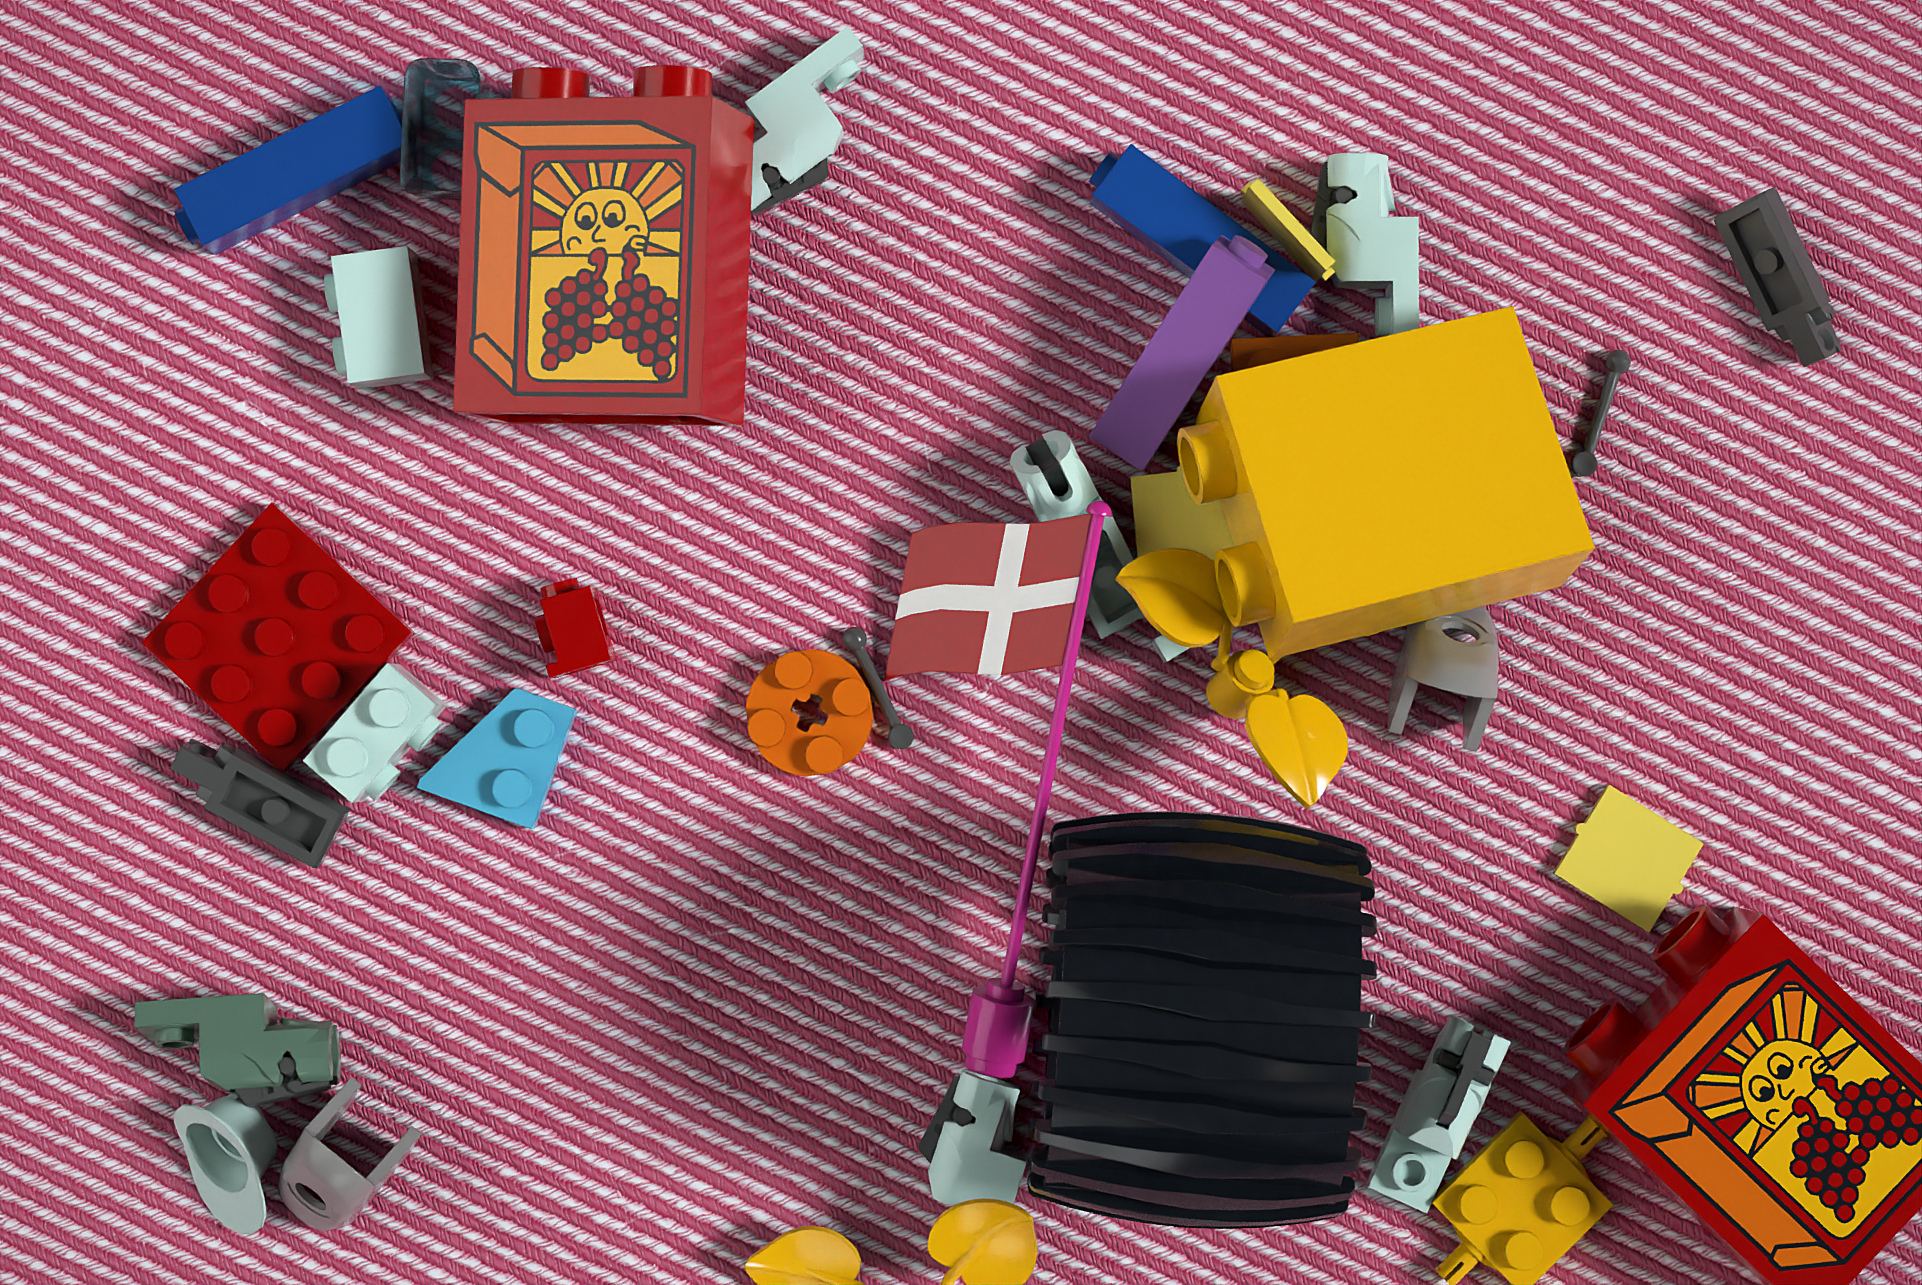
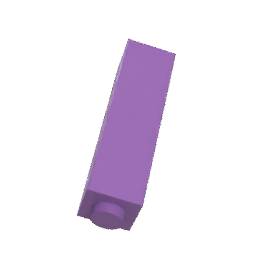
(1183, 350)

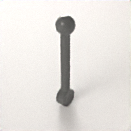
(1585, 462)
(900, 735)

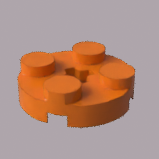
(795, 678)

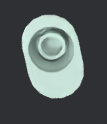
(228, 1155)

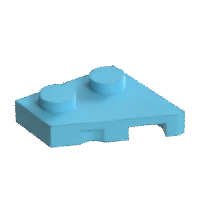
(506, 759)

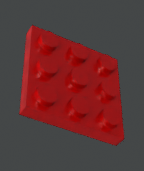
(278, 637)

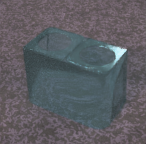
(420, 155)

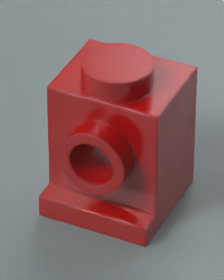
(573, 628)

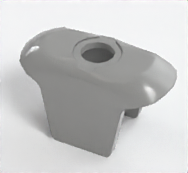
(1451, 666)
(328, 1175)

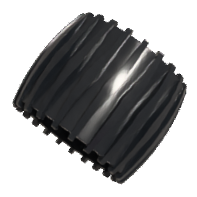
(1201, 1020)

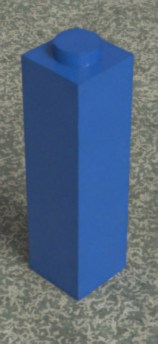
(291, 172)
(1184, 226)

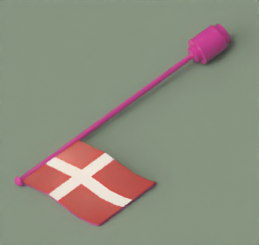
(1000, 606)

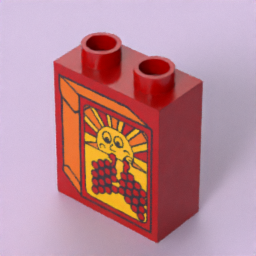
(604, 253)
(1759, 1100)

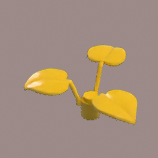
(1294, 737)
(976, 1239)

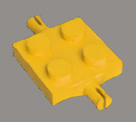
(1521, 1202)

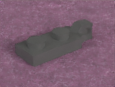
(1780, 275)
(262, 800)

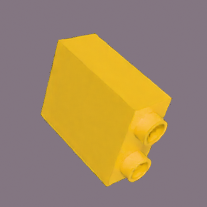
(1385, 483)

